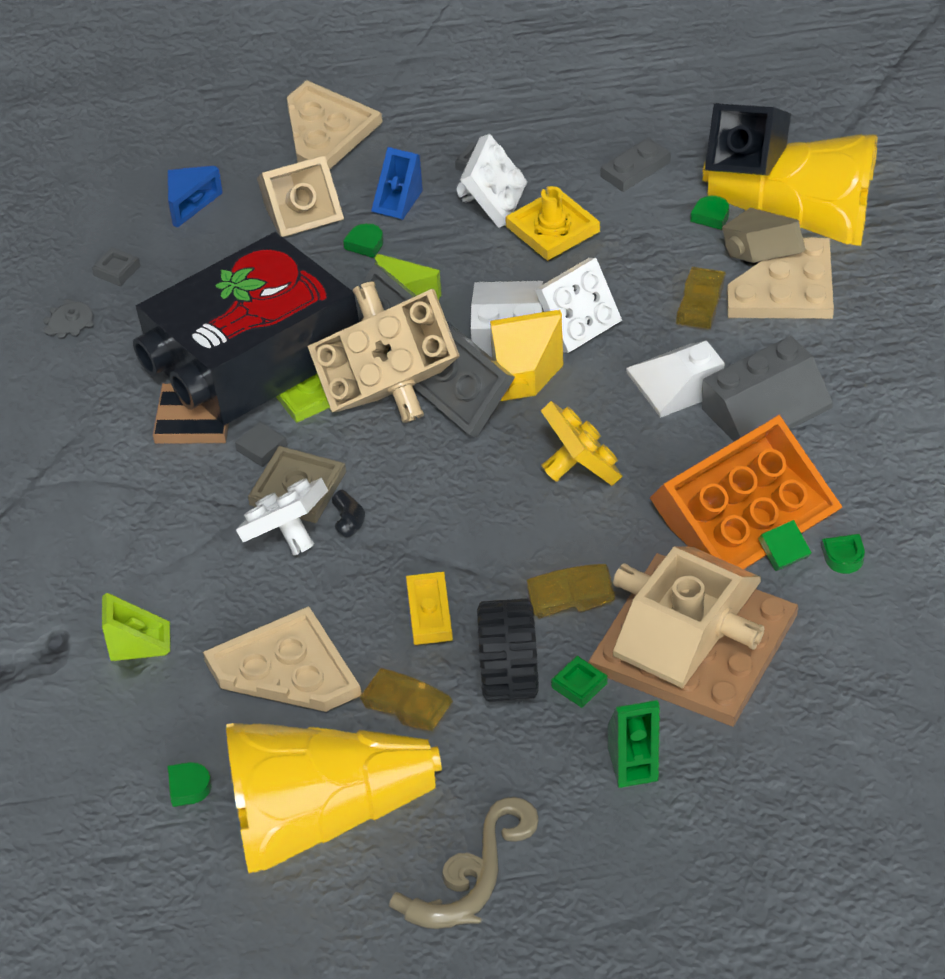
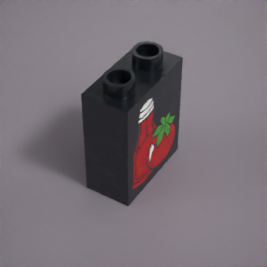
(242, 327)

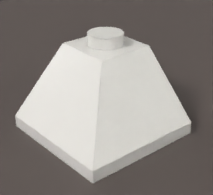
(676, 377)

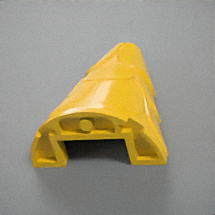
(812, 182)
(319, 783)

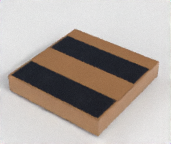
(180, 425)

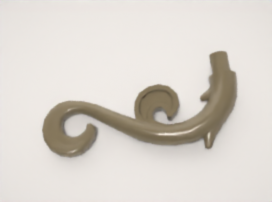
(438, 915)

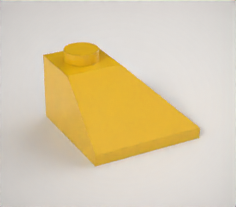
(529, 350)

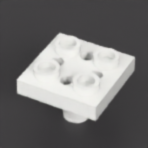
(492, 180)
(580, 304)
(285, 514)

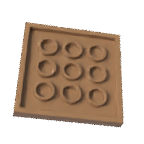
(727, 673)

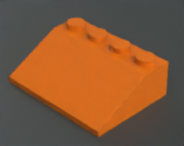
(744, 493)

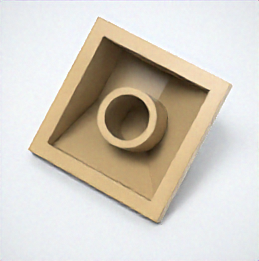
(300, 196)

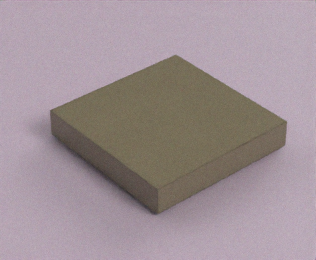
(291, 466)

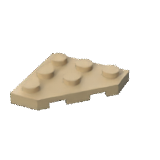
(327, 123)
(786, 286)
(285, 663)

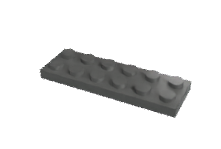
(468, 386)

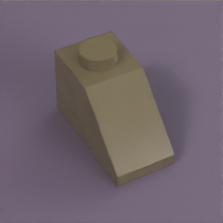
(762, 236)

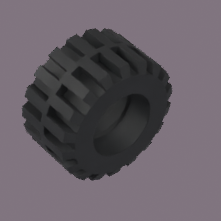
(507, 649)

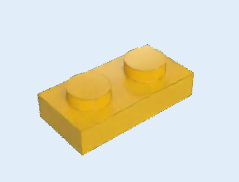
(429, 608)

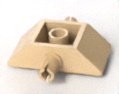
(357, 363)
(683, 612)

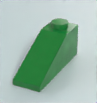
(635, 743)

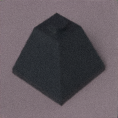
(746, 138)

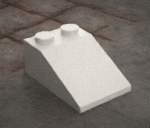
(497, 302)

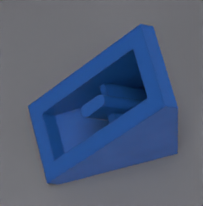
(398, 183)
(191, 191)

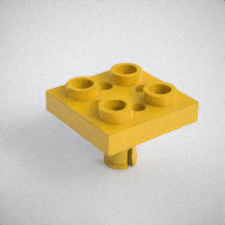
(548, 217)
(579, 446)

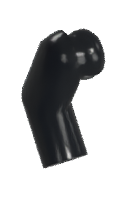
(351, 513)

